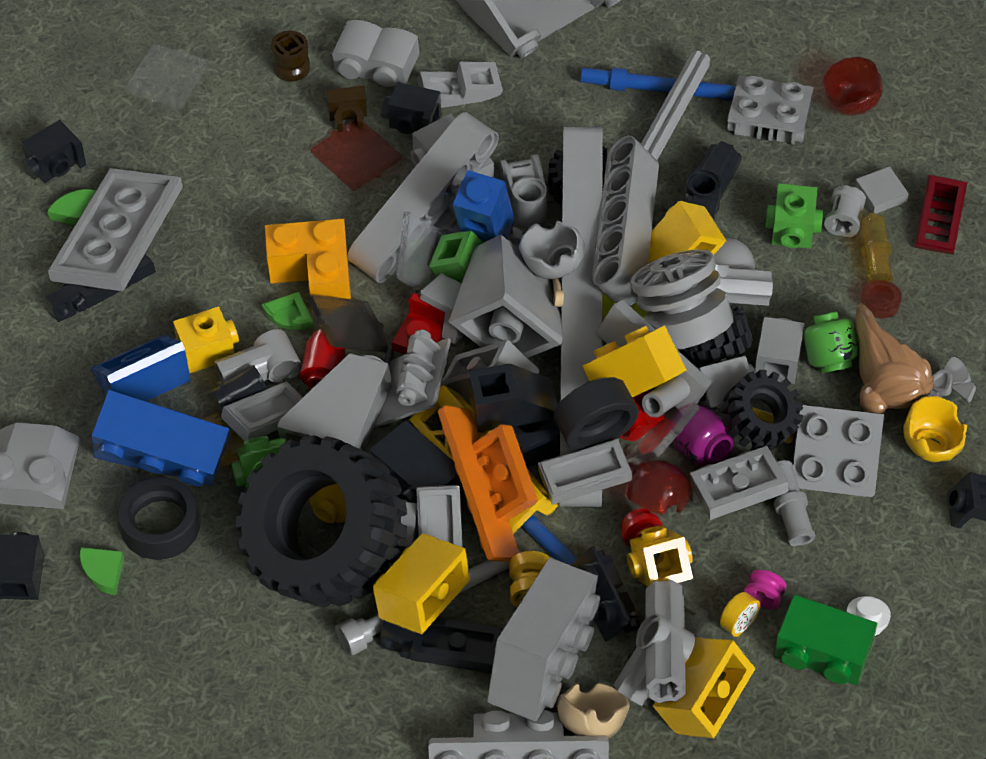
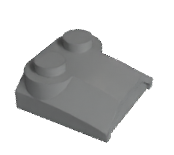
(36, 464)

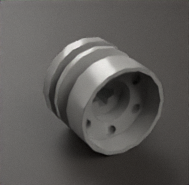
(684, 297)

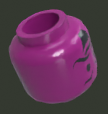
(705, 439)

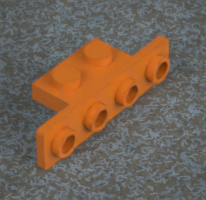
(491, 477)

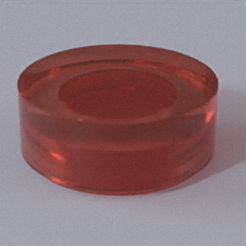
(881, 298)

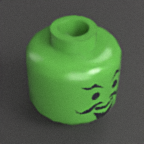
(831, 342)

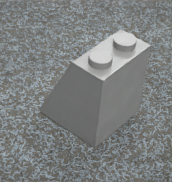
(506, 301)

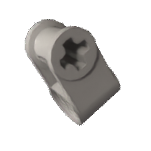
(525, 190)

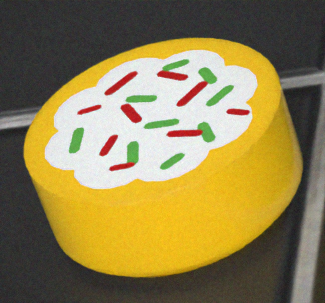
(739, 613)

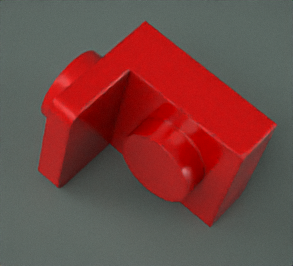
(420, 317)

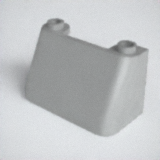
(522, 23)

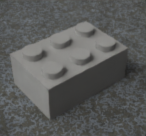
(543, 640)

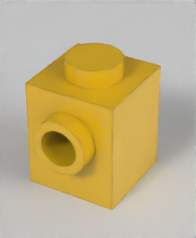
(205, 338)

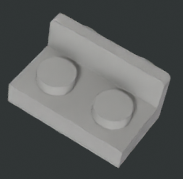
(738, 482)

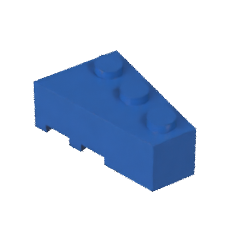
(158, 440)

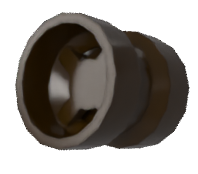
(290, 56)

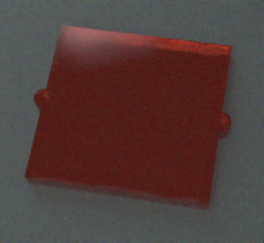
(356, 154)

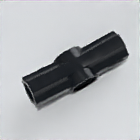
(712, 177)

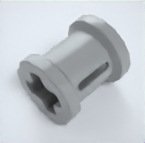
(844, 215)

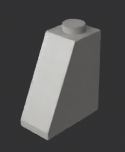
(342, 403)

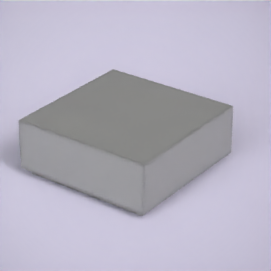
(882, 190)

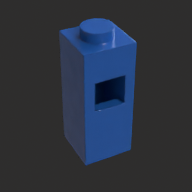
(486, 202)

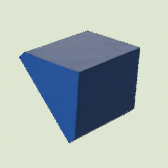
(145, 369)

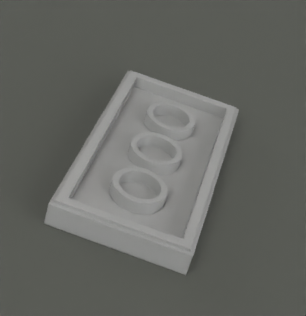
(115, 229)

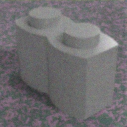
(375, 53)

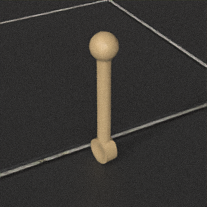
(558, 293)

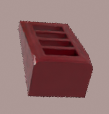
(946, 189)

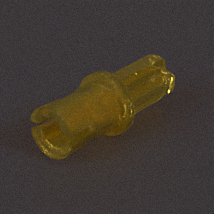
(876, 248)

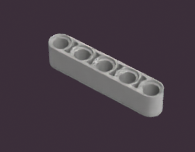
(424, 192)
(625, 218)

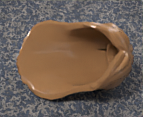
(890, 370)

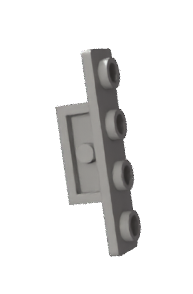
(516, 737)

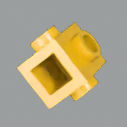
(673, 558)

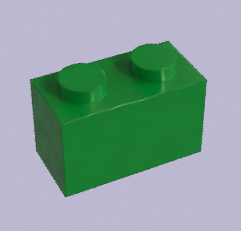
(825, 640)

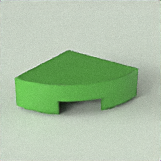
(70, 206)
(288, 311)
(102, 568)

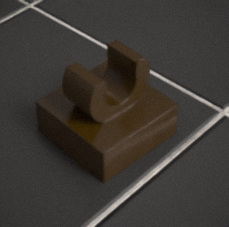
(347, 104)

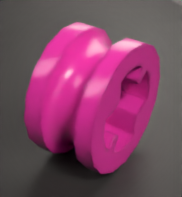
(766, 588)

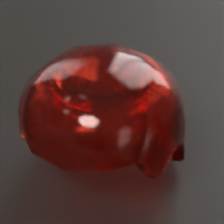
(856, 81)
(658, 486)

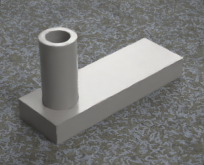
(676, 392)

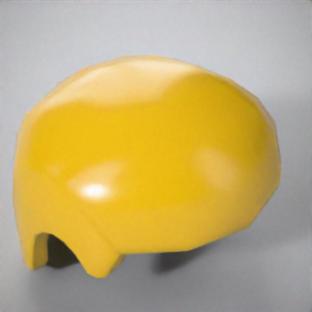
(938, 420)

